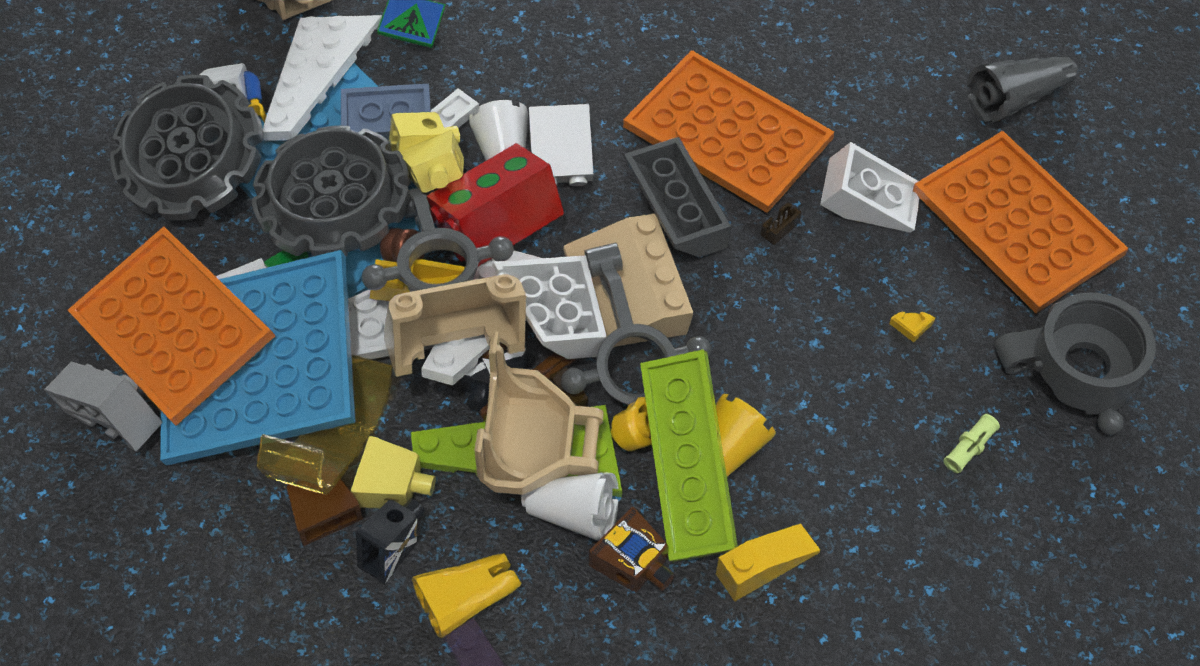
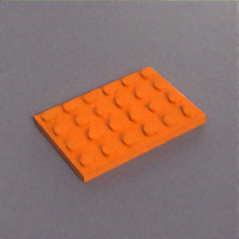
(730, 130)
(1020, 221)
(171, 325)

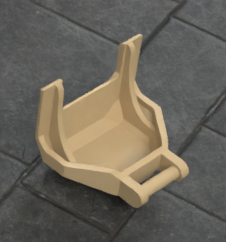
(530, 430)

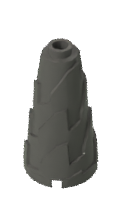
(1012, 85)

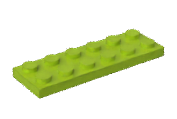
(688, 456)

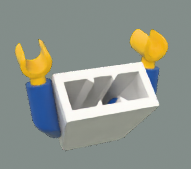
(242, 79)

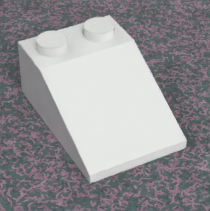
(869, 190)

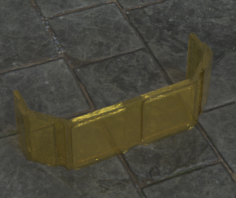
(323, 457)

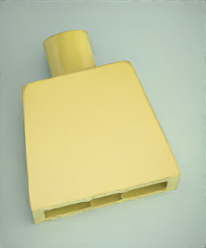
(415, 128)
(434, 162)
(389, 474)

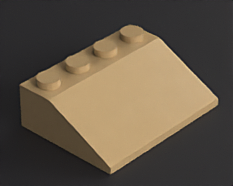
(648, 277)

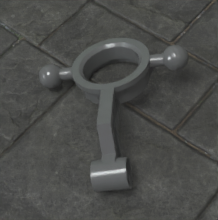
(429, 240)
(605, 262)

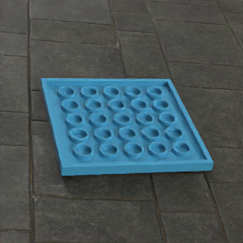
(295, 381)

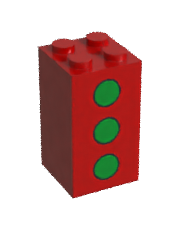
(500, 197)

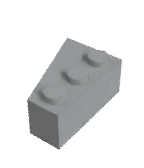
(106, 400)

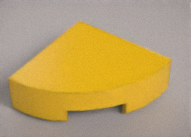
(912, 324)

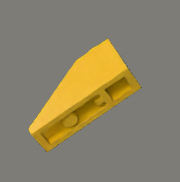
(764, 559)

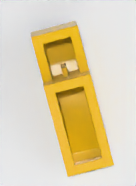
(424, 270)

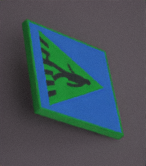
(412, 21)

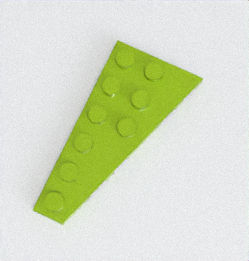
(454, 448)

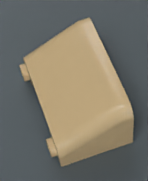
(454, 314)

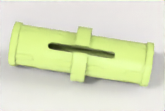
(971, 443)

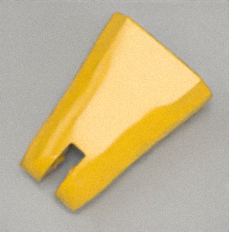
(463, 591)

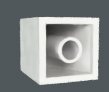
(563, 140)

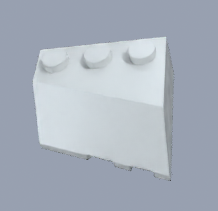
(560, 303)

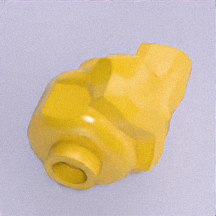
(631, 426)

